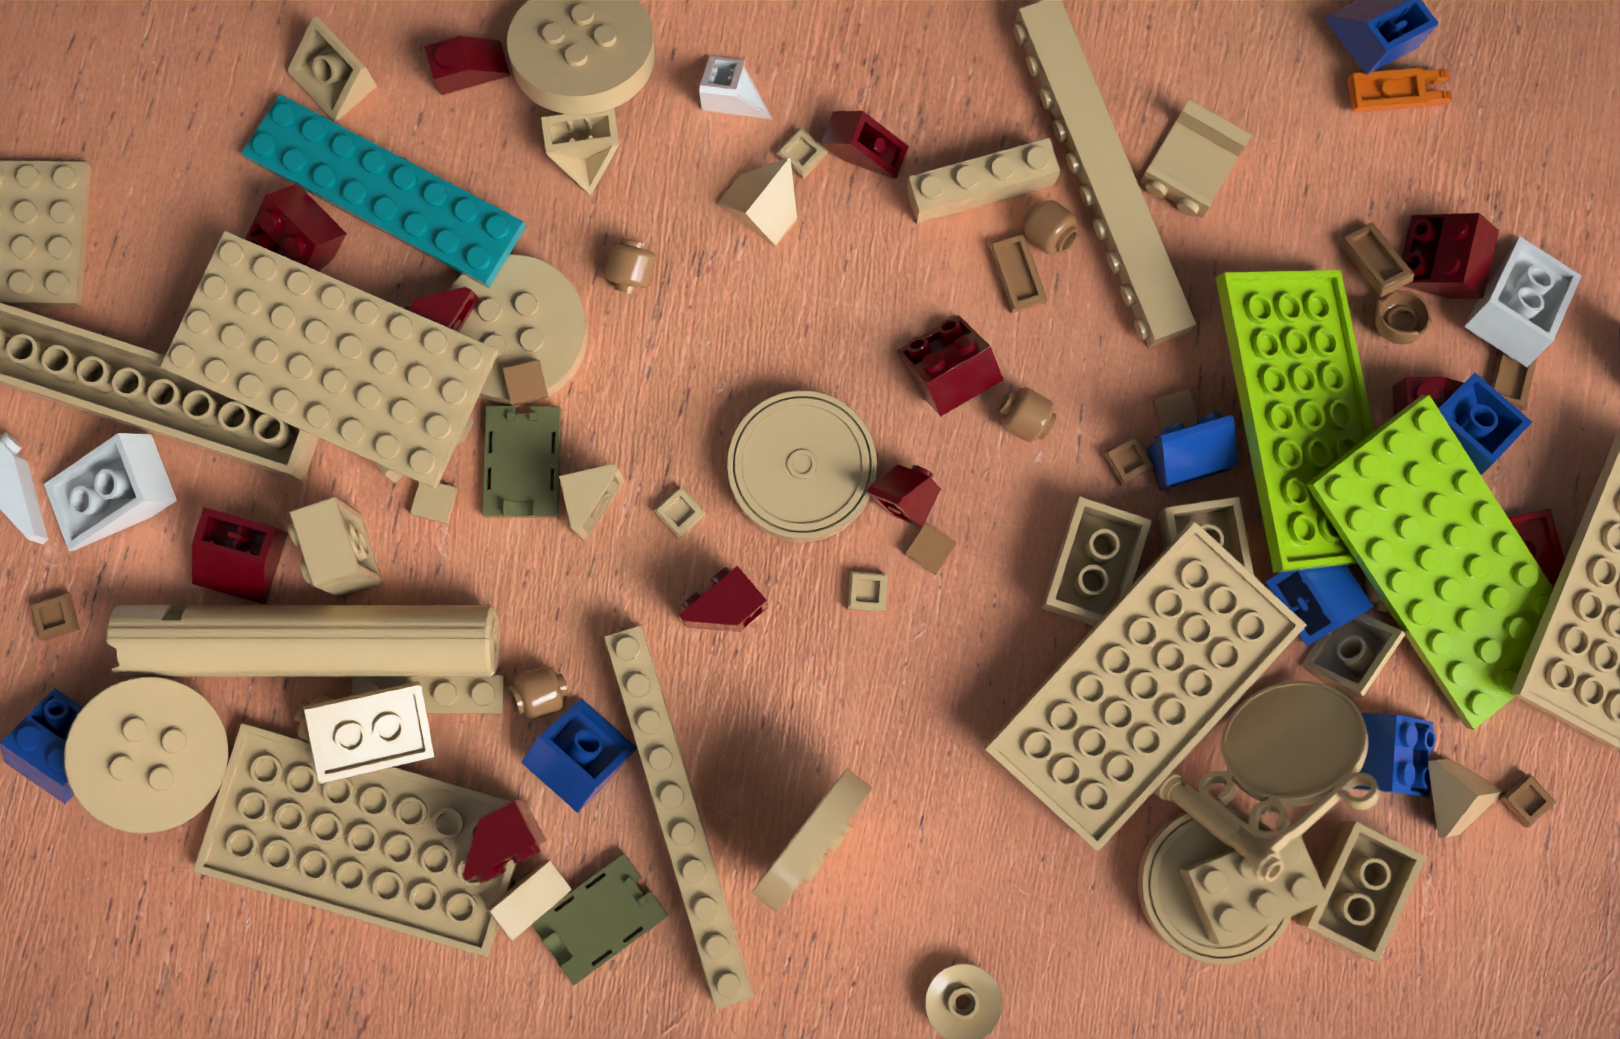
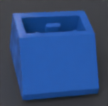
(1381, 29)
(1194, 451)
(1320, 598)
(39, 741)
(1398, 754)

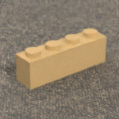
(982, 180)

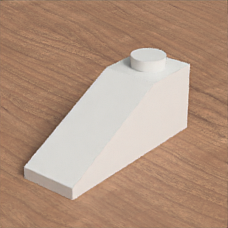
(18, 491)

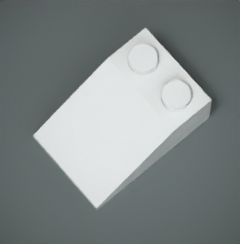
(1524, 302)
(110, 489)

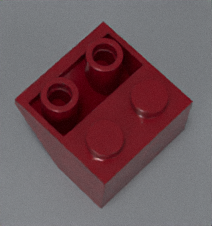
(296, 228)
(1450, 254)
(950, 364)
(236, 555)
(727, 605)
(503, 837)

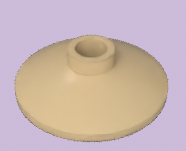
(980, 1015)

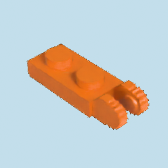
(1396, 89)

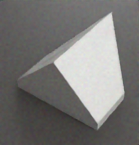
(730, 90)

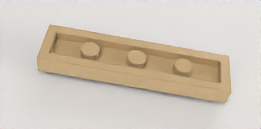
(447, 694)

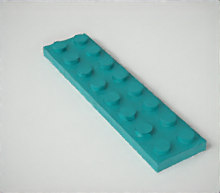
(384, 190)

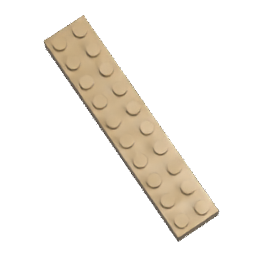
(132, 389)

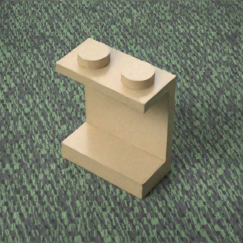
(1195, 159)

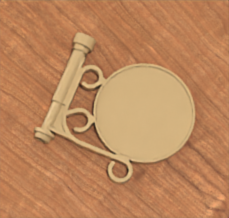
(1285, 749)

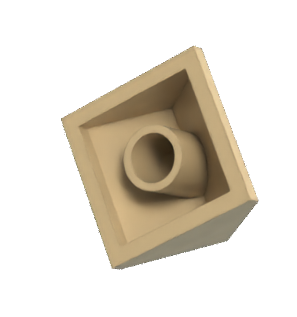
(329, 71)
(589, 496)
(1353, 655)

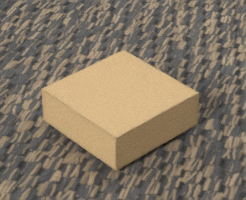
(803, 152)
(434, 503)
(679, 512)
(867, 591)

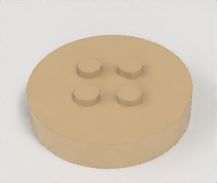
(581, 53)
(528, 317)
(801, 466)
(145, 755)
(820, 832)
(1169, 904)

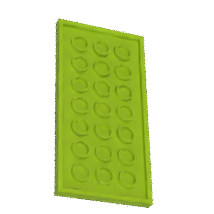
(1297, 400)
(1439, 555)

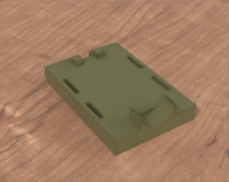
(521, 462)
(598, 919)

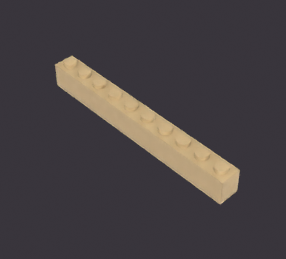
(1104, 173)
(680, 818)

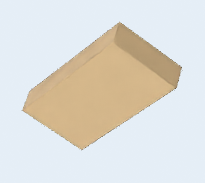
(529, 899)

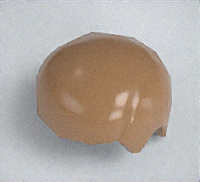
(1402, 317)

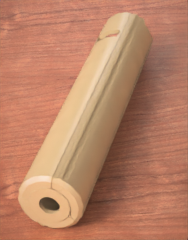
(305, 640)

